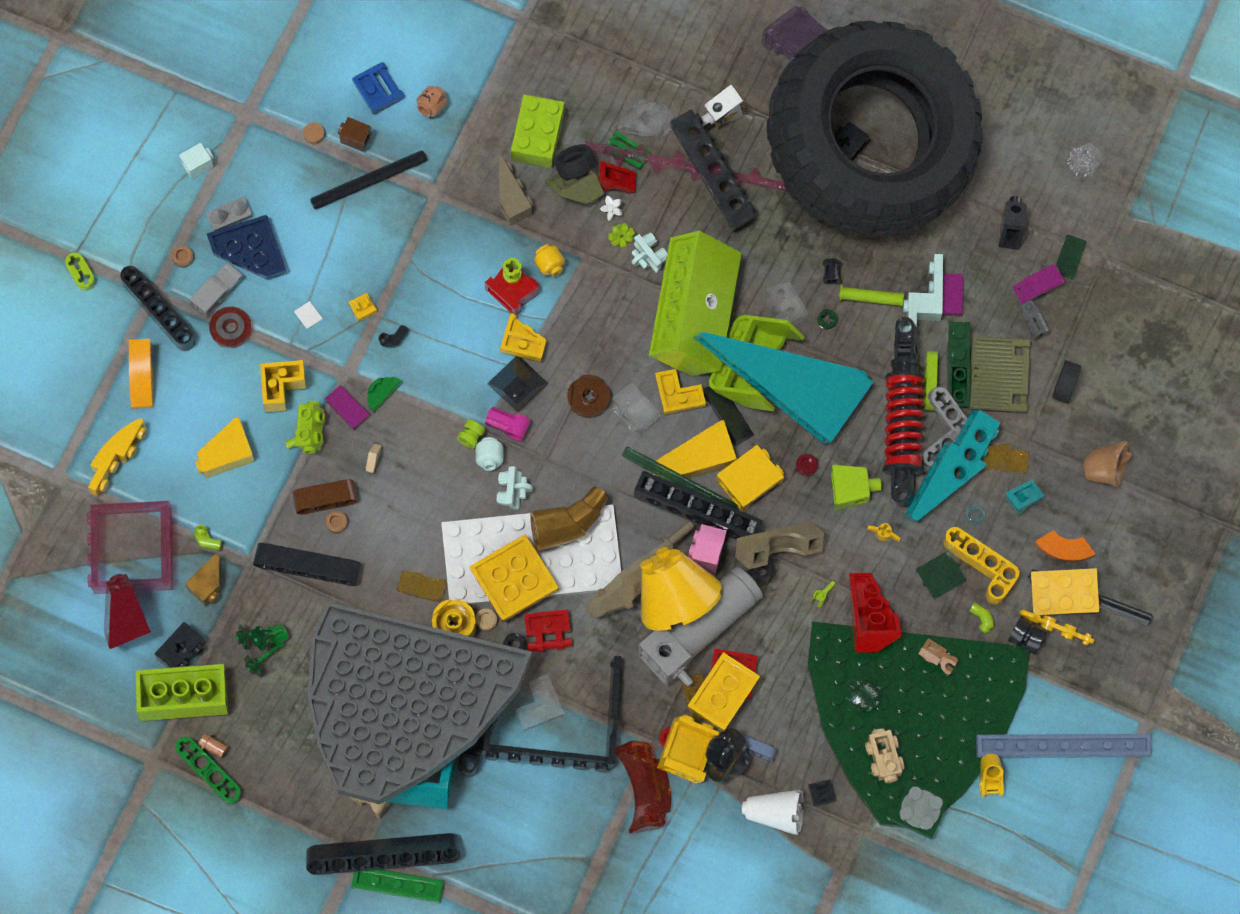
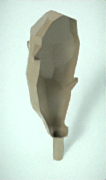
(627, 584)

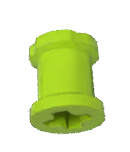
(516, 274)

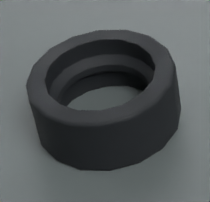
(575, 161)
(1066, 381)

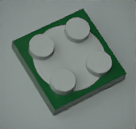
(920, 809)

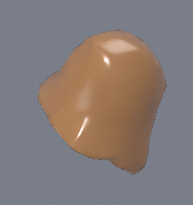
(1103, 464)

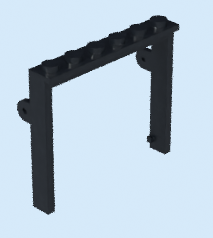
(560, 759)

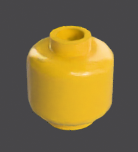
(549, 260)

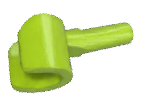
(821, 595)

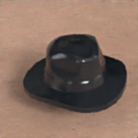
(726, 755)

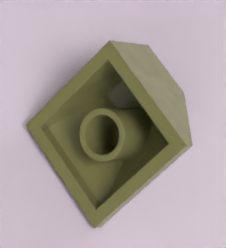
(581, 189)

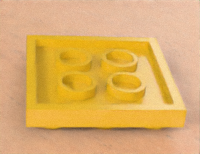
(514, 578)

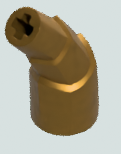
(566, 524)

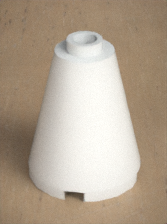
(776, 810)

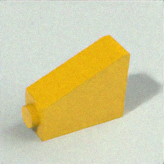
(225, 451)

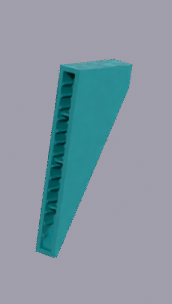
(806, 389)

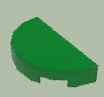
(381, 390)

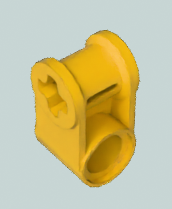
(991, 779)

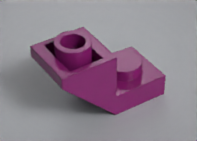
(1039, 283)

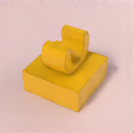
(362, 307)

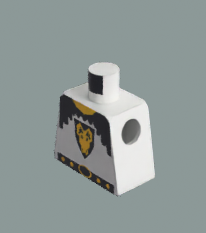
(723, 109)

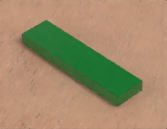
(398, 885)

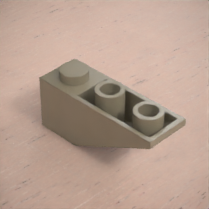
(513, 202)

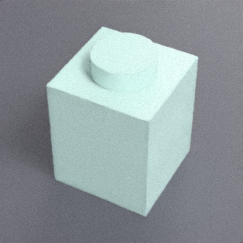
(196, 160)

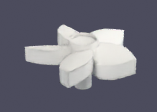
(611, 207)

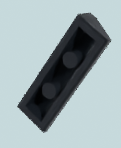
(727, 411)

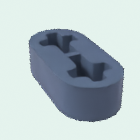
(760, 749)

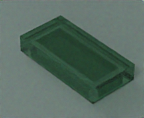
(1070, 256)

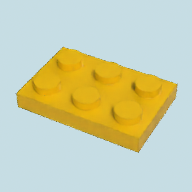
(1065, 591)
(723, 691)

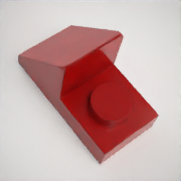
(616, 177)

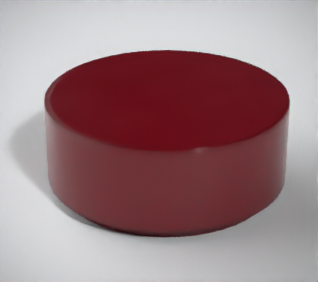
(806, 465)

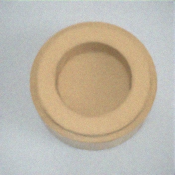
(486, 620)

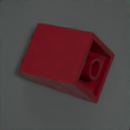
(123, 613)

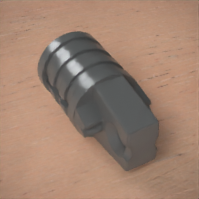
(1032, 315)

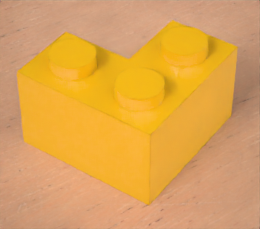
(276, 379)

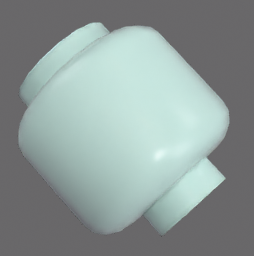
(489, 454)

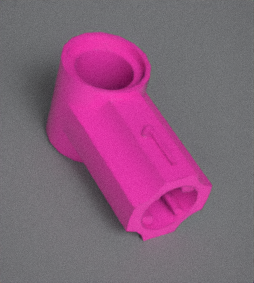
(514, 425)

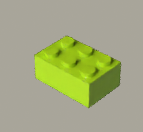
(537, 131)

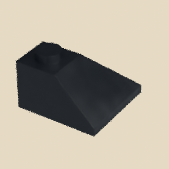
(517, 383)

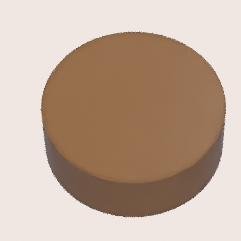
(313, 133)
(182, 256)
(336, 522)

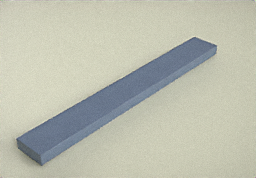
(1064, 745)

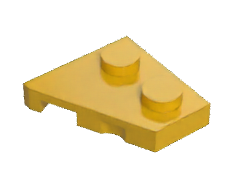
(522, 340)

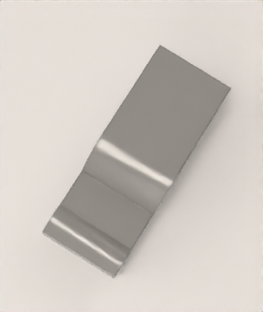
(215, 290)

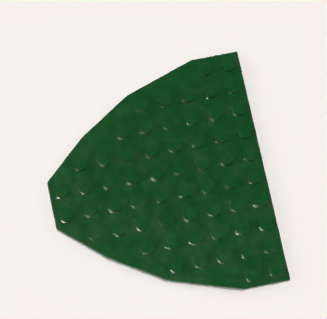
(920, 704)

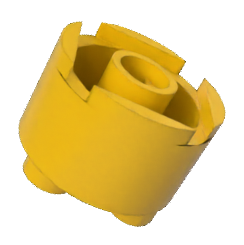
(454, 611)

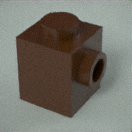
(354, 134)

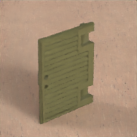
(999, 374)

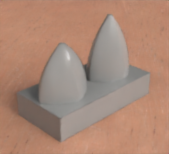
(229, 214)

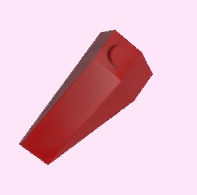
(872, 617)

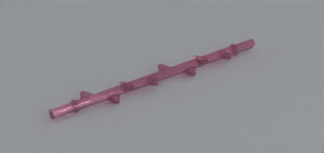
(678, 162)

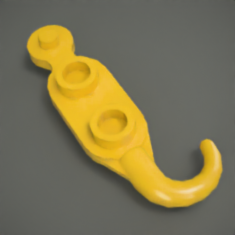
(1048, 623)

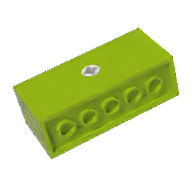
(692, 300)

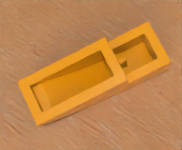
(141, 373)

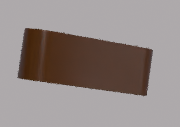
(325, 496)

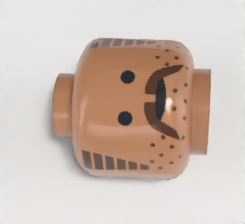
(431, 101)

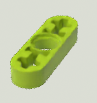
(931, 376)

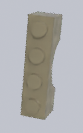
(798, 538)

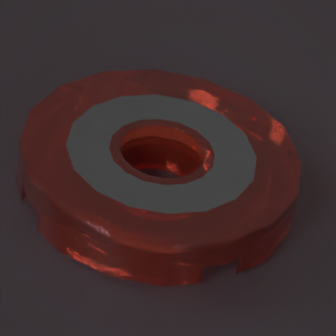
(230, 315)

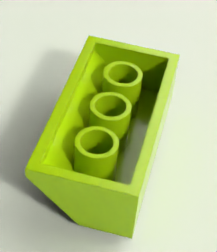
(181, 692)

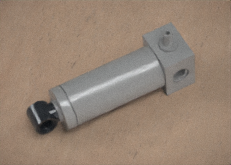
(686, 641)

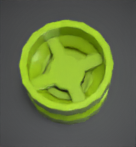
(470, 434)

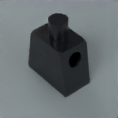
(1012, 218)

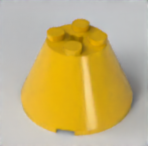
(675, 590)

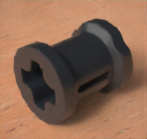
(831, 271)

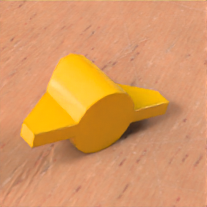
(884, 532)

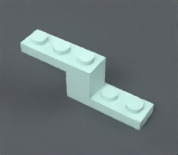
(927, 305)

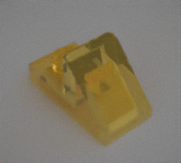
(1005, 459)

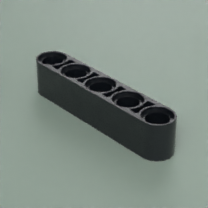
(154, 299)
(307, 564)

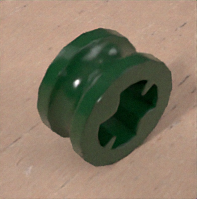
(832, 315)

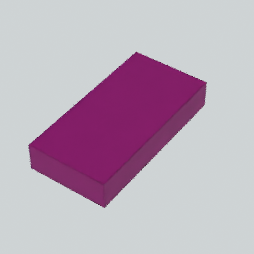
(952, 294)
(347, 407)

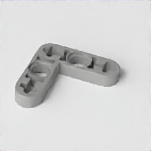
(952, 431)

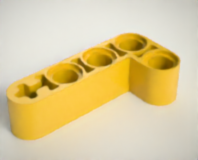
(978, 562)

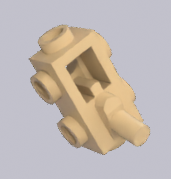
(886, 762)

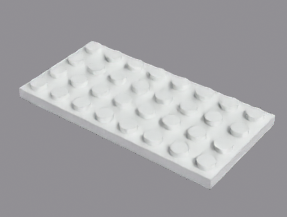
(575, 566)

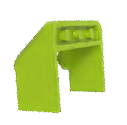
(758, 331)

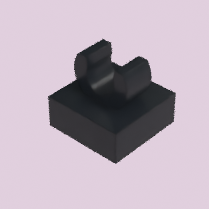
(821, 793)

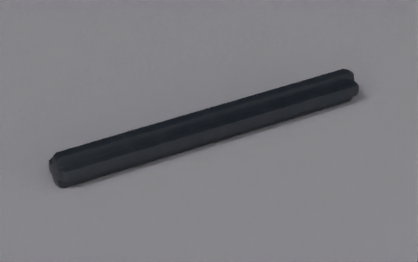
(368, 179)
(1120, 608)

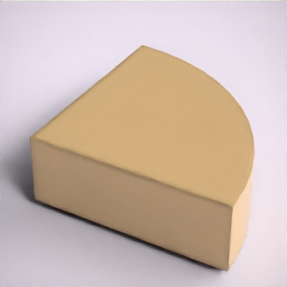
(373, 457)

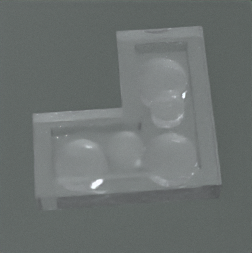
(546, 704)

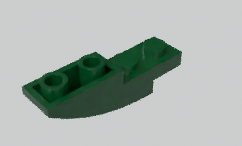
(959, 362)

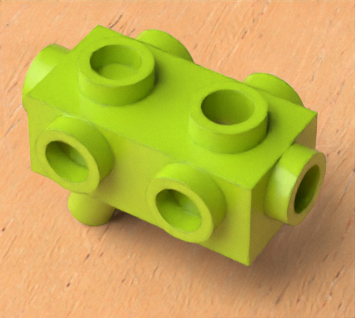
(309, 428)

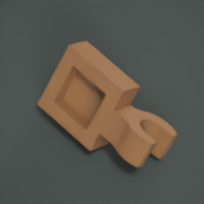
(937, 654)

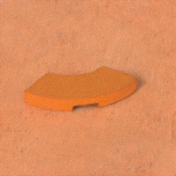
(1065, 549)

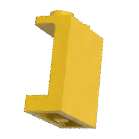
(750, 477)
(686, 749)

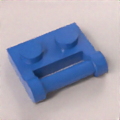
(373, 92)

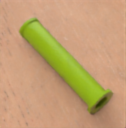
(870, 296)

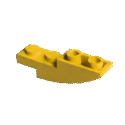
(118, 447)

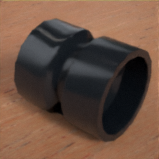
(1027, 635)

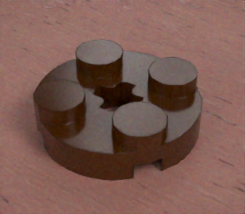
(580, 387)

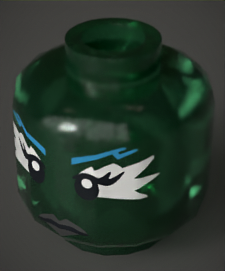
(863, 695)

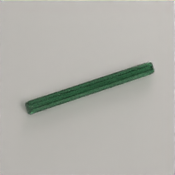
(672, 476)

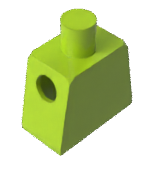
(852, 486)

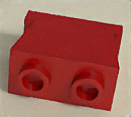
(512, 295)

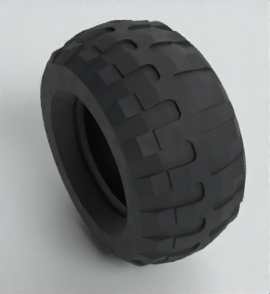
(916, 73)

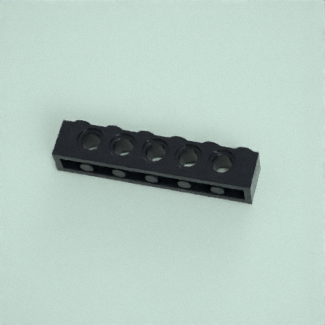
(735, 218)
(695, 506)

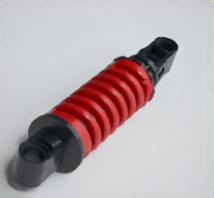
(902, 397)

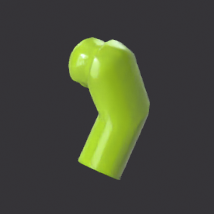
(205, 540)

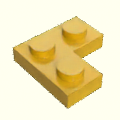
(675, 398)

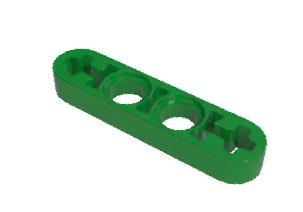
(208, 770)

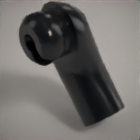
(391, 340)

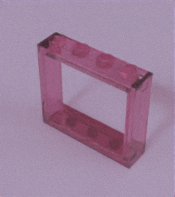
(139, 585)

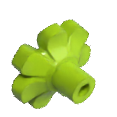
(621, 234)

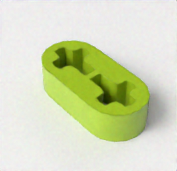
(84, 269)

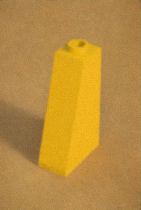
(702, 454)

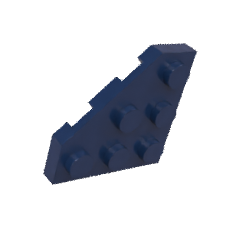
(249, 246)

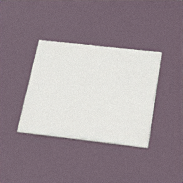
(308, 315)

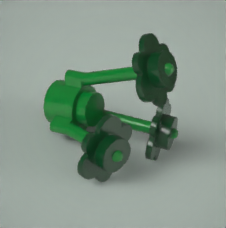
(261, 638)

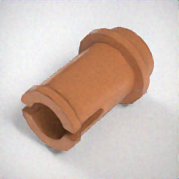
(213, 745)

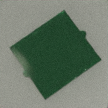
(941, 575)

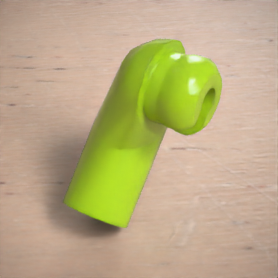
(985, 617)

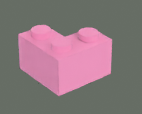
(707, 547)

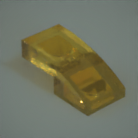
(422, 587)

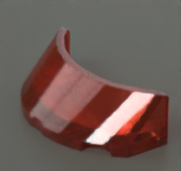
(649, 786)

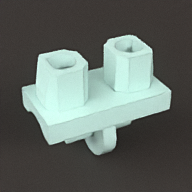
(644, 246)
(516, 488)

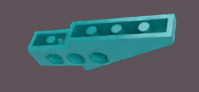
(940, 479)

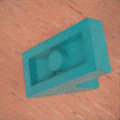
(1023, 497)

